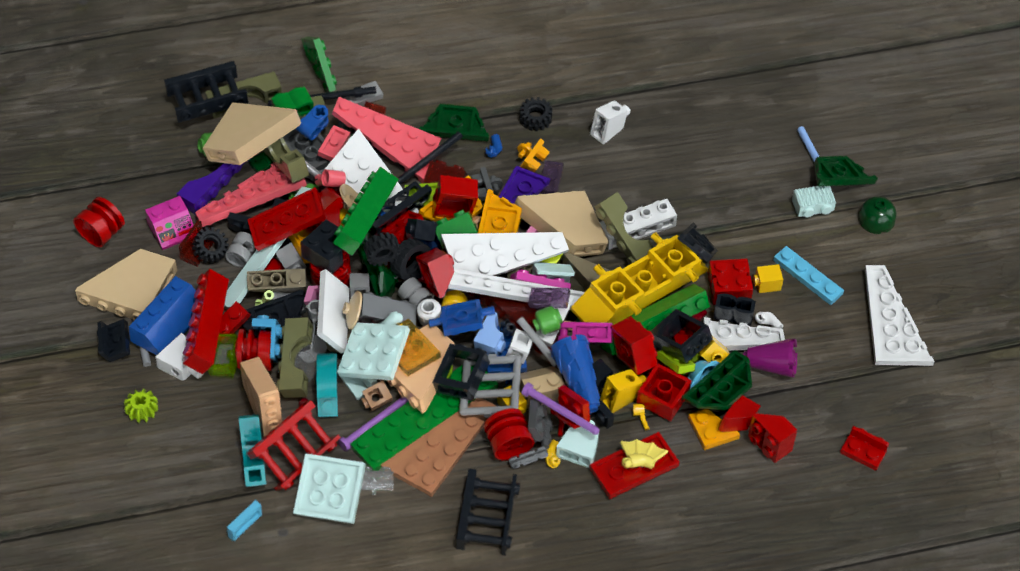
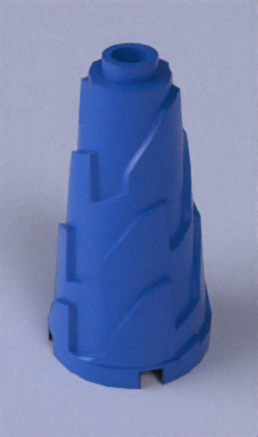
(576, 365)

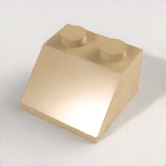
(544, 381)

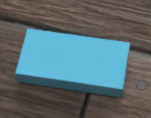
(244, 520)

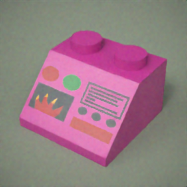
(169, 222)

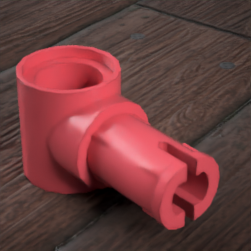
(330, 178)

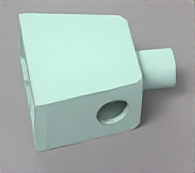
(578, 446)

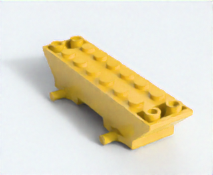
(636, 286)

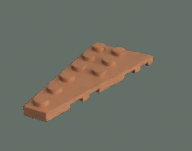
(436, 453)

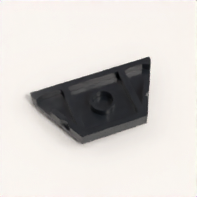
(698, 243)
(280, 309)

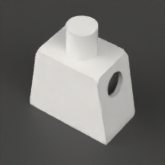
(608, 121)
(171, 360)

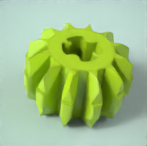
(141, 405)

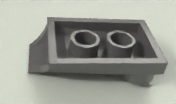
(308, 149)

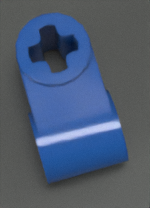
(314, 122)

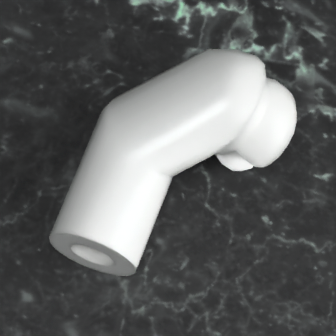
(768, 318)

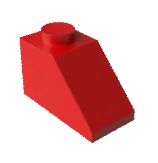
(739, 415)

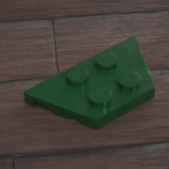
(453, 118)
(840, 171)

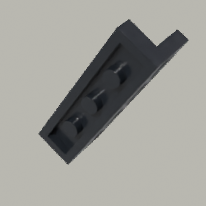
(409, 204)

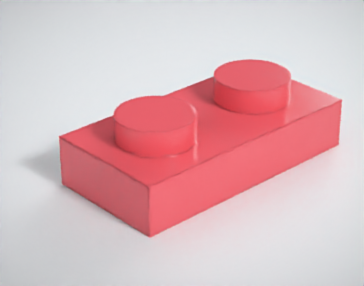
(333, 143)

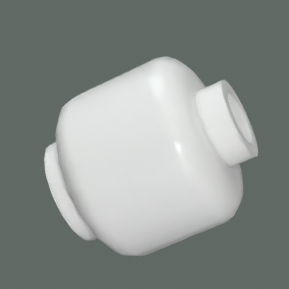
(427, 310)

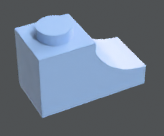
(489, 337)

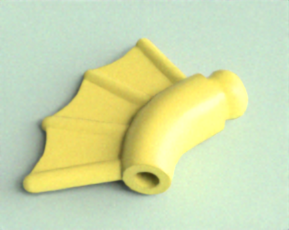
(641, 454)

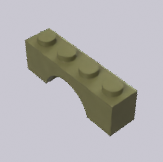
(259, 87)
(289, 162)
(612, 213)
(296, 335)

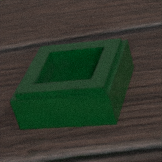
(260, 162)

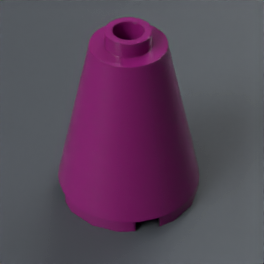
(775, 357)

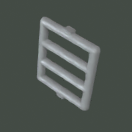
(513, 393)

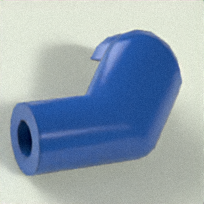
(496, 146)

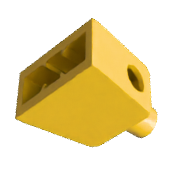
(621, 389)

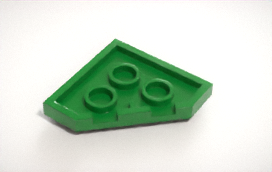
(314, 51)

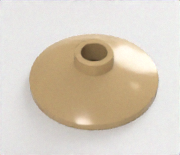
(348, 195)
(353, 309)

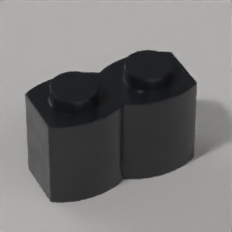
(734, 309)

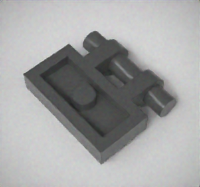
(540, 423)

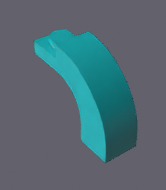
(327, 384)
(250, 435)

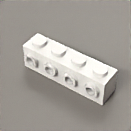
(645, 221)

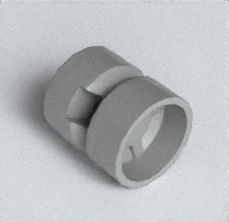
(240, 249)
(413, 292)

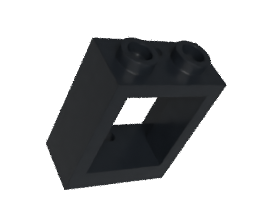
(671, 326)
(458, 388)

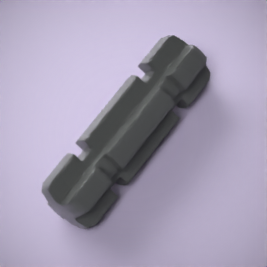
(528, 457)

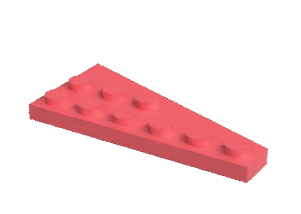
(391, 137)
(250, 193)

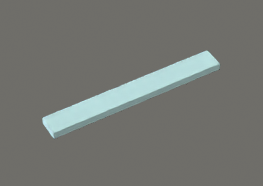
(257, 262)

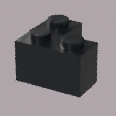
(320, 249)

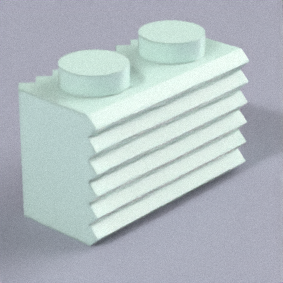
(813, 201)

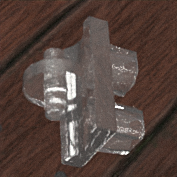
(378, 480)

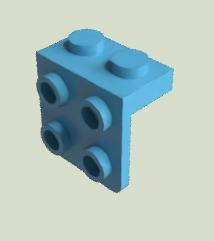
(266, 323)

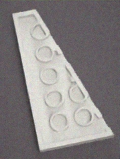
(358, 161)
(502, 252)
(892, 327)

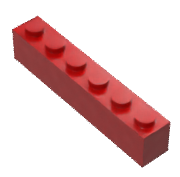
(205, 321)

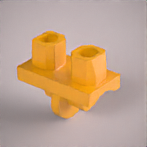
(526, 151)

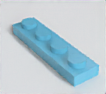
(808, 275)

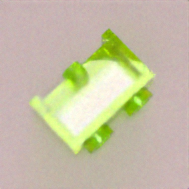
(225, 360)

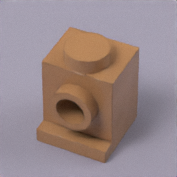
(380, 390)

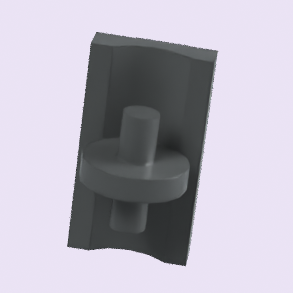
(486, 183)

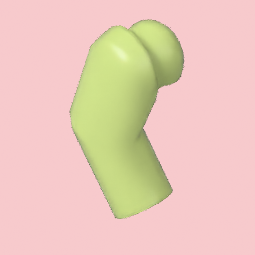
(267, 296)

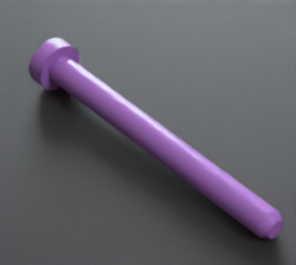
(529, 391)
(344, 443)

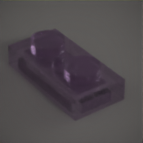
(553, 171)
(549, 297)

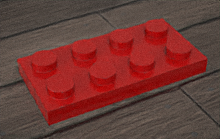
(286, 219)
(617, 479)

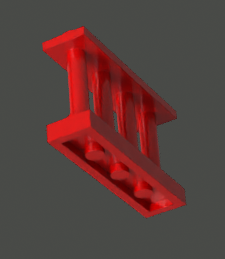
(275, 437)

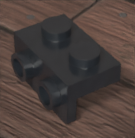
(113, 340)

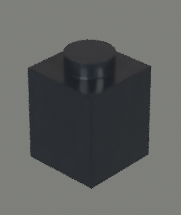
(420, 229)

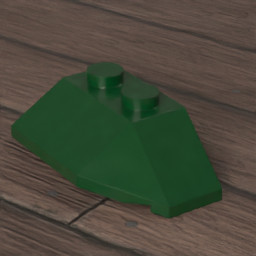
(381, 278)
(722, 384)

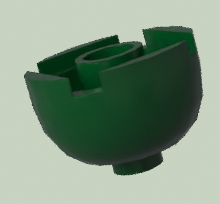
(877, 215)

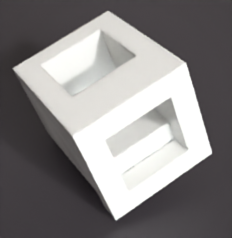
(520, 345)

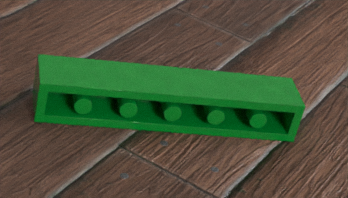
(365, 210)
(688, 300)

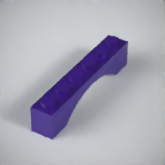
(200, 191)

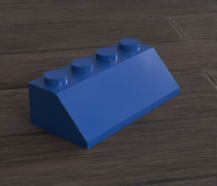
(164, 317)

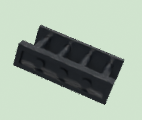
(198, 79)
(470, 500)

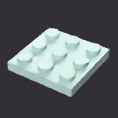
(373, 351)
(329, 488)

